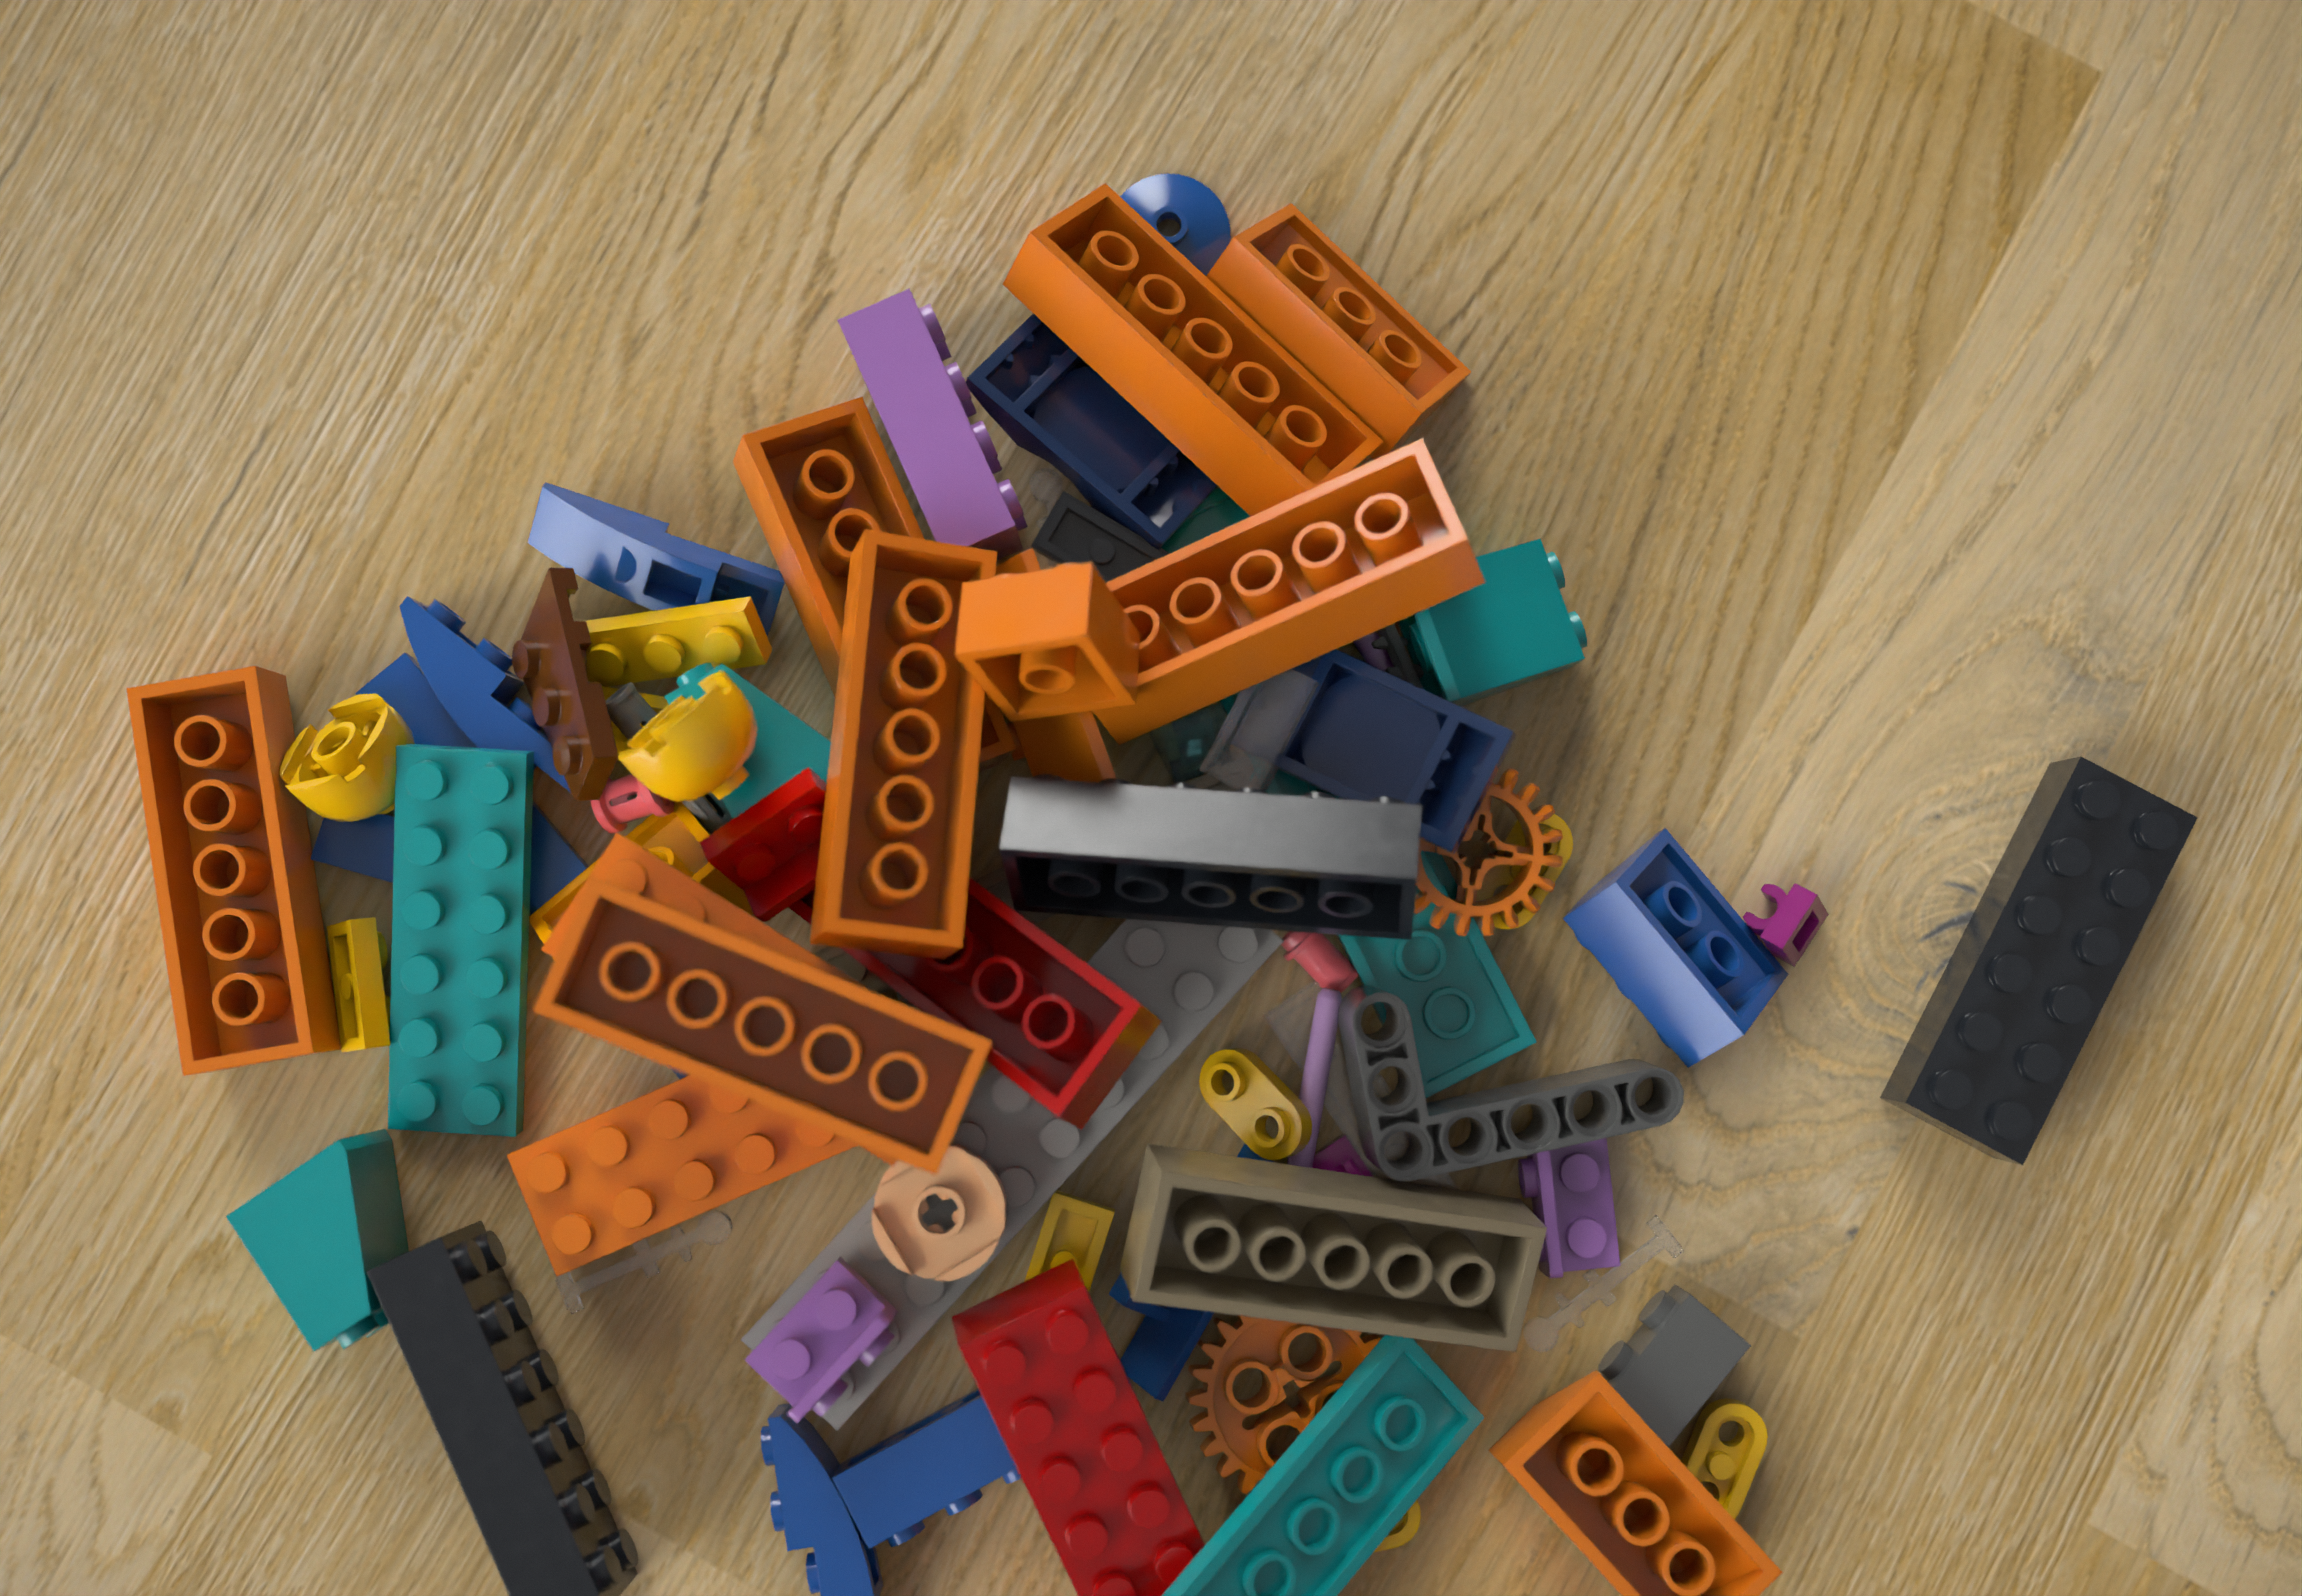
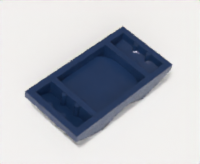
(1089, 433)
(1396, 741)

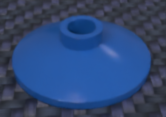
(1194, 206)

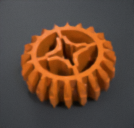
(1470, 879)

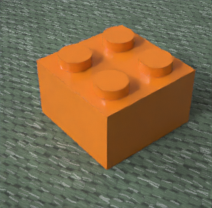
(1048, 642)

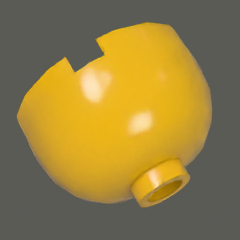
(696, 743)
(350, 763)

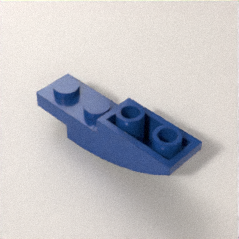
(641, 560)
(475, 684)
(813, 1510)

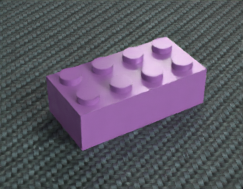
(929, 426)

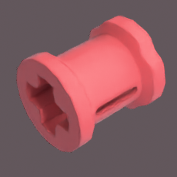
(616, 817)

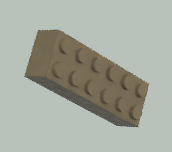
(1330, 1249)

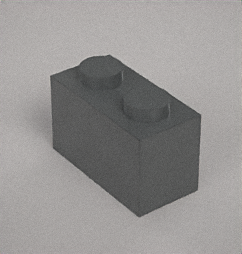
(1672, 1361)

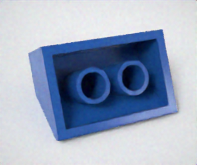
(1677, 949)

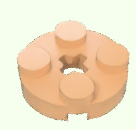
(931, 1249)

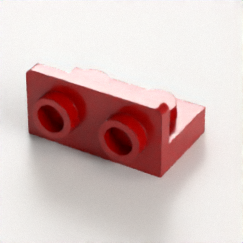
(773, 845)

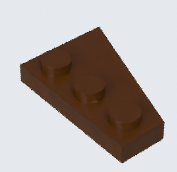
(569, 708)

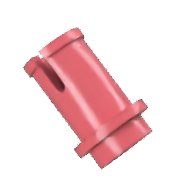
(1319, 959)

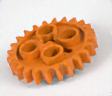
(1265, 1346)

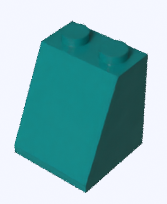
(1497, 631)
(782, 745)
(323, 1233)

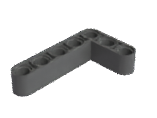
(1488, 1110)

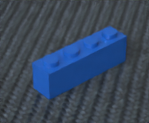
(923, 1470)

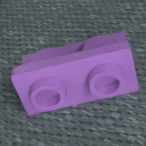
(1576, 1205)
(822, 1338)

